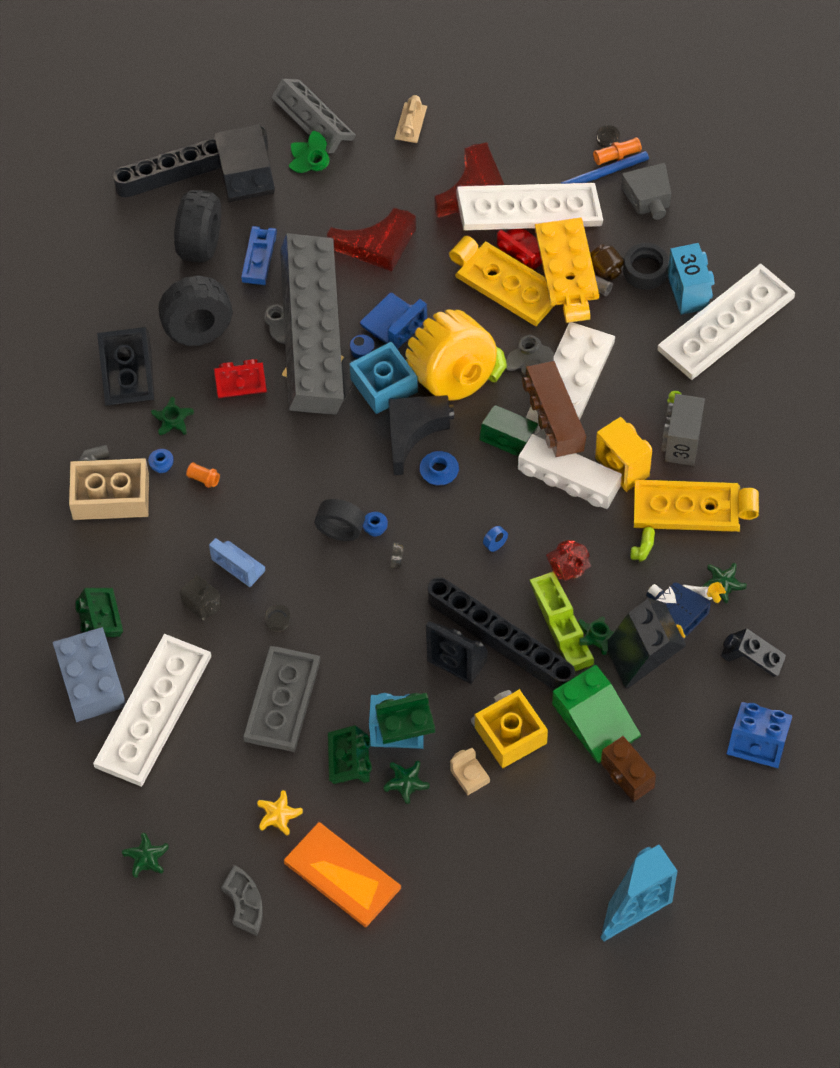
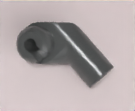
(94, 453)

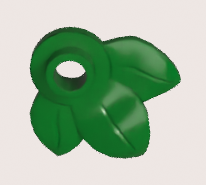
(308, 153)

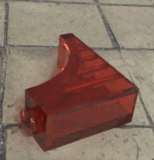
(479, 171)
(379, 243)

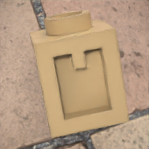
(468, 771)

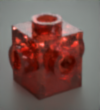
(569, 560)

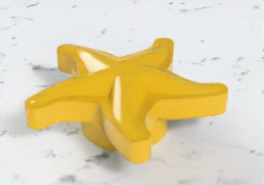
(278, 813)

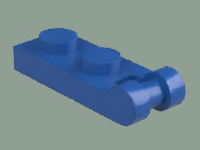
(258, 255)

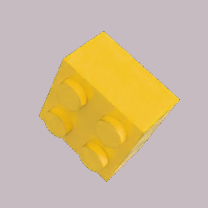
(624, 452)
(511, 728)

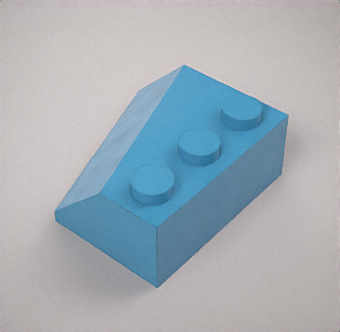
(642, 891)

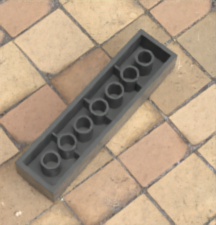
(311, 324)

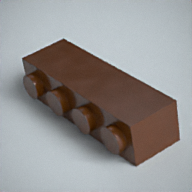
(554, 409)

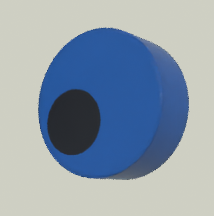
(361, 346)
(495, 538)

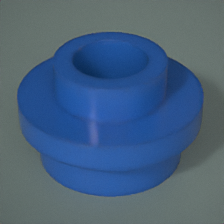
(161, 466)
(375, 529)

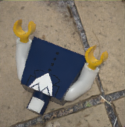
(687, 603)

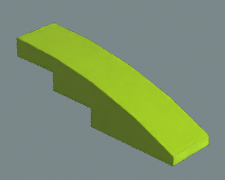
(561, 621)

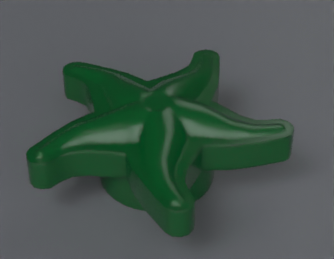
(172, 417)
(727, 580)
(596, 633)
(406, 781)
(146, 856)

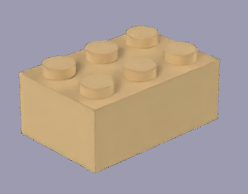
(109, 489)

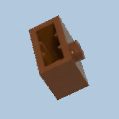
(628, 769)

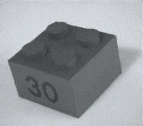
(683, 429)

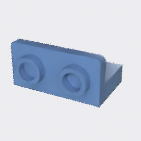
(236, 561)

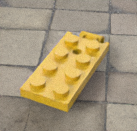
(567, 254)
(513, 286)
(684, 502)

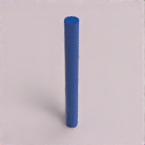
(609, 169)

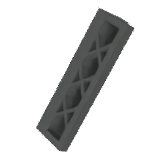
(311, 113)

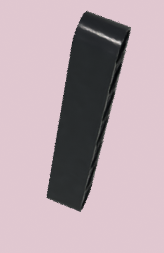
(169, 167)
(496, 624)

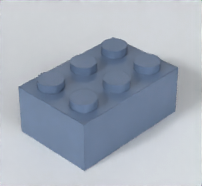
(89, 674)

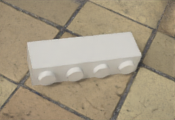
(570, 472)

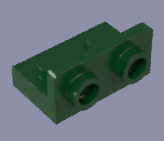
(99, 609)
(404, 718)
(349, 755)

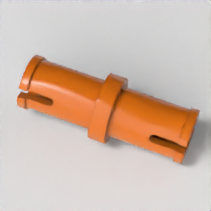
(617, 151)

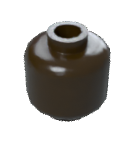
(606, 262)

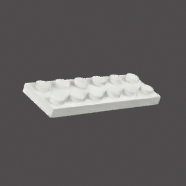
(527, 205)
(726, 321)
(579, 362)
(152, 710)

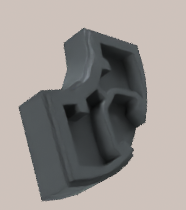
(246, 900)

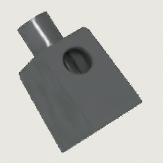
(648, 190)

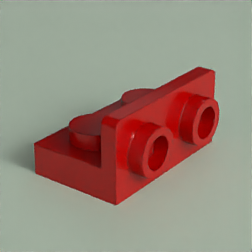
(520, 246)
(240, 379)

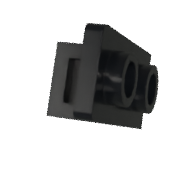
(755, 649)

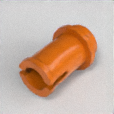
(204, 475)

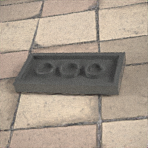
(282, 699)

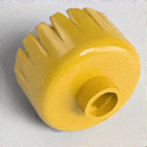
(452, 355)

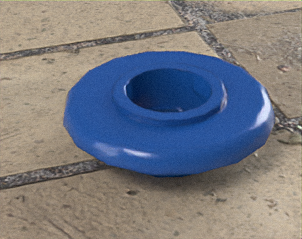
(439, 477)

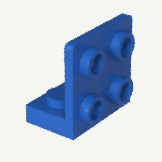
(395, 319)
(759, 734)

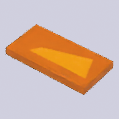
(342, 874)

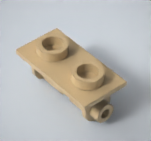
(411, 120)

